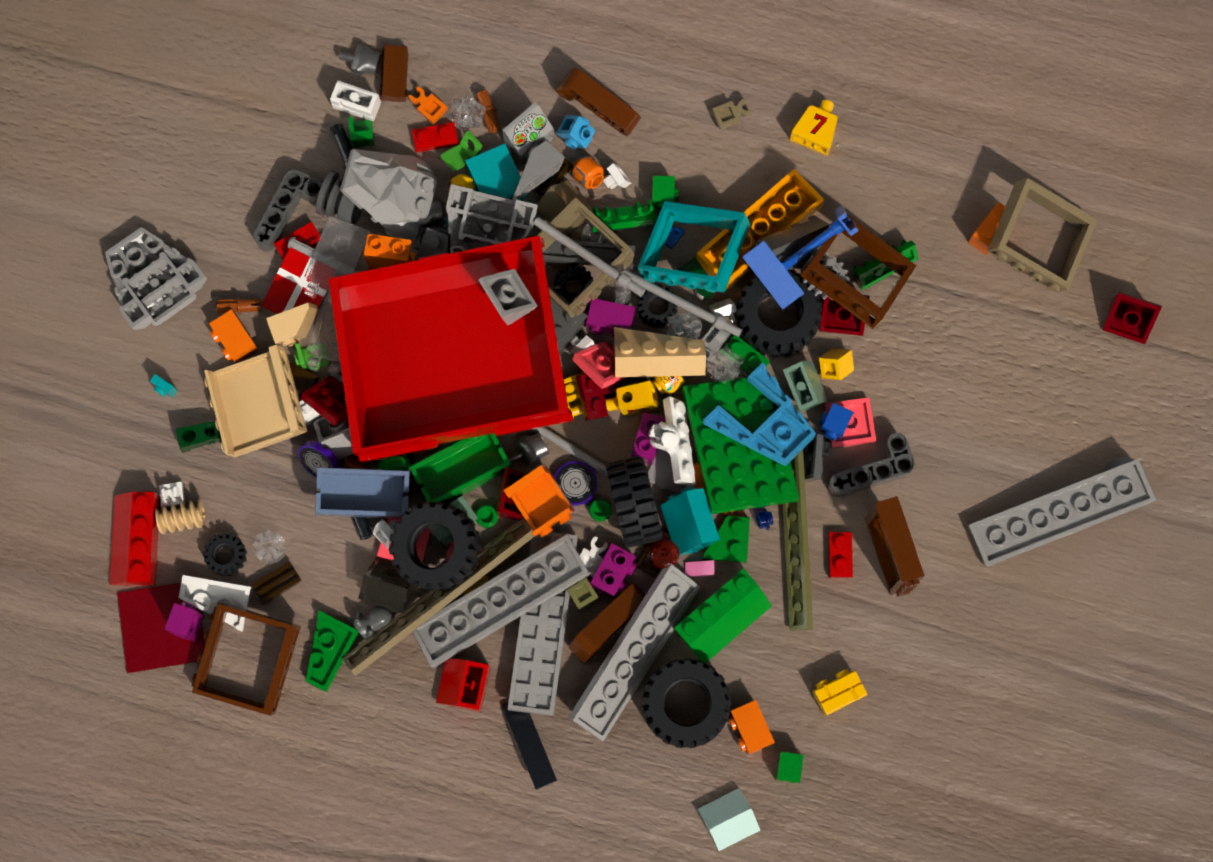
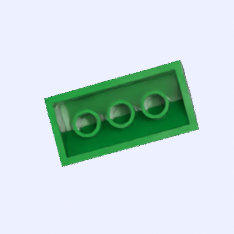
(723, 616)

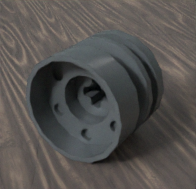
(332, 200)

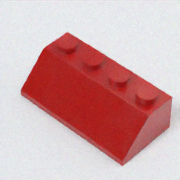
(134, 539)

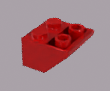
(463, 684)

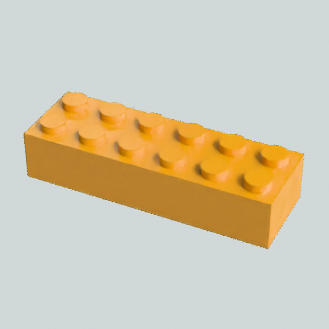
(783, 205)

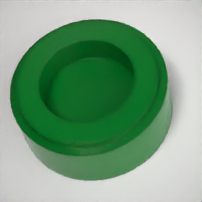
(600, 510)
(486, 516)

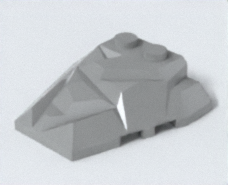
(391, 189)
(485, 219)
(151, 279)

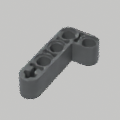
(285, 211)
(869, 470)

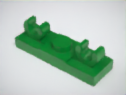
(626, 216)
(876, 270)

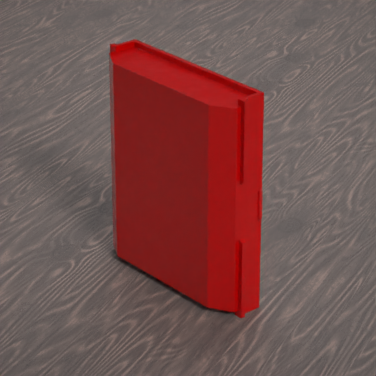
(435, 358)

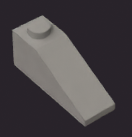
(540, 166)

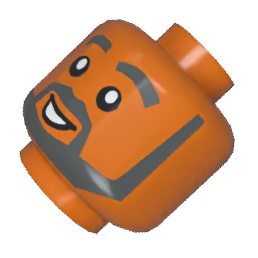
(587, 172)

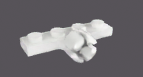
(674, 439)

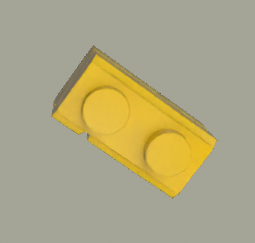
(839, 692)

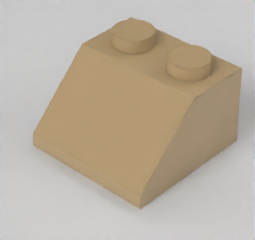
(292, 324)

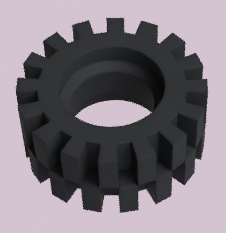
(568, 273)
(651, 318)
(225, 541)

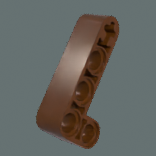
(598, 100)
(607, 623)

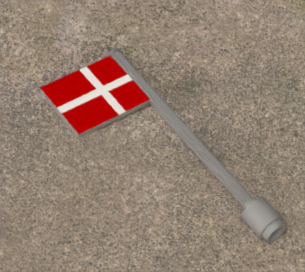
(289, 283)

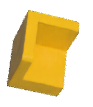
(836, 364)

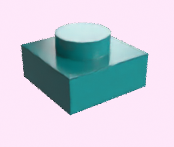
(163, 387)

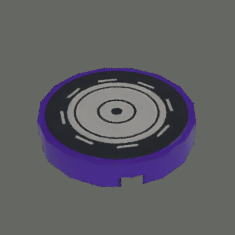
(314, 457)
(577, 482)

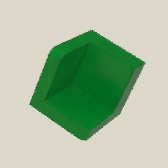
(361, 133)
(790, 767)

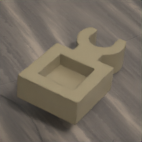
(729, 115)

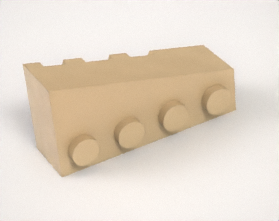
(657, 354)

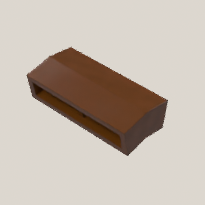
(394, 73)

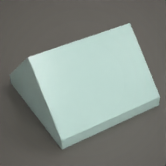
(729, 819)

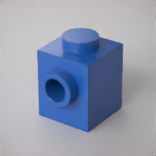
(835, 422)

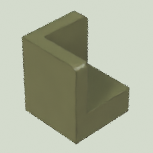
(583, 594)

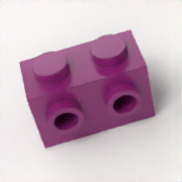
(606, 315)
(613, 571)

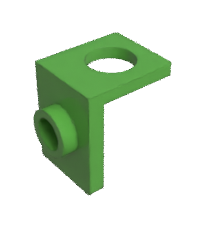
(456, 156)
(302, 357)

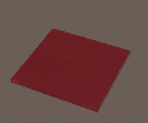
(144, 633)

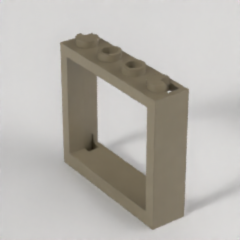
(1058, 206)
(561, 223)

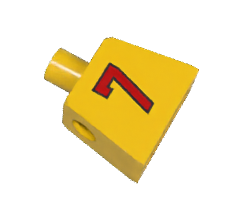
(816, 128)
(643, 398)

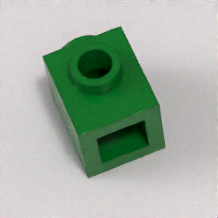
(664, 190)

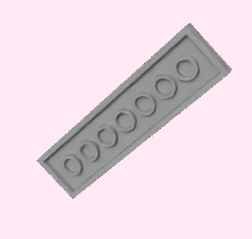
(1061, 513)
(500, 601)
(634, 652)

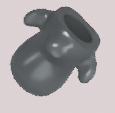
(373, 621)

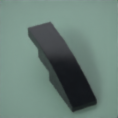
(530, 747)

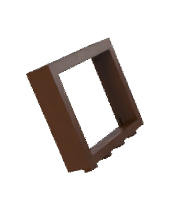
(847, 295)
(894, 546)
(206, 659)

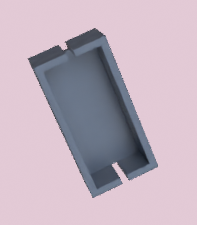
(361, 493)

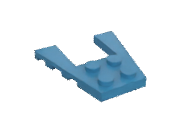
(780, 435)

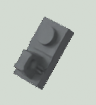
(813, 457)

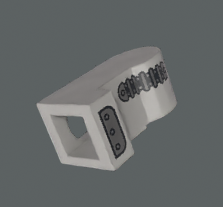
(714, 342)

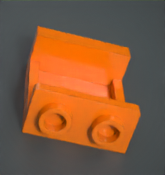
(387, 251)
(540, 501)

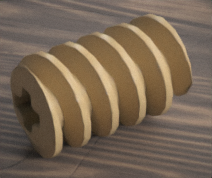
(180, 517)

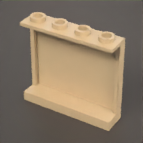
(255, 402)

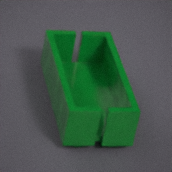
(460, 468)

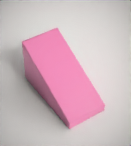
(699, 569)

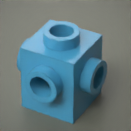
(575, 131)

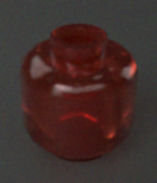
(657, 549)

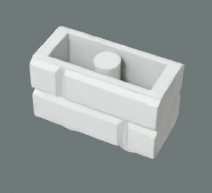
(355, 101)

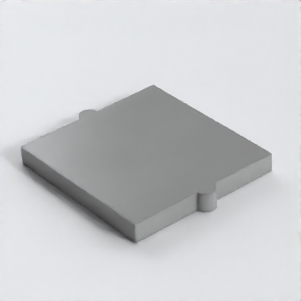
(661, 472)

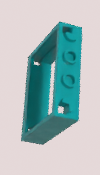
(699, 216)

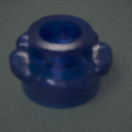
(764, 519)

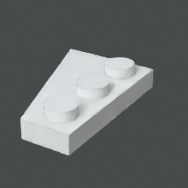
(208, 593)

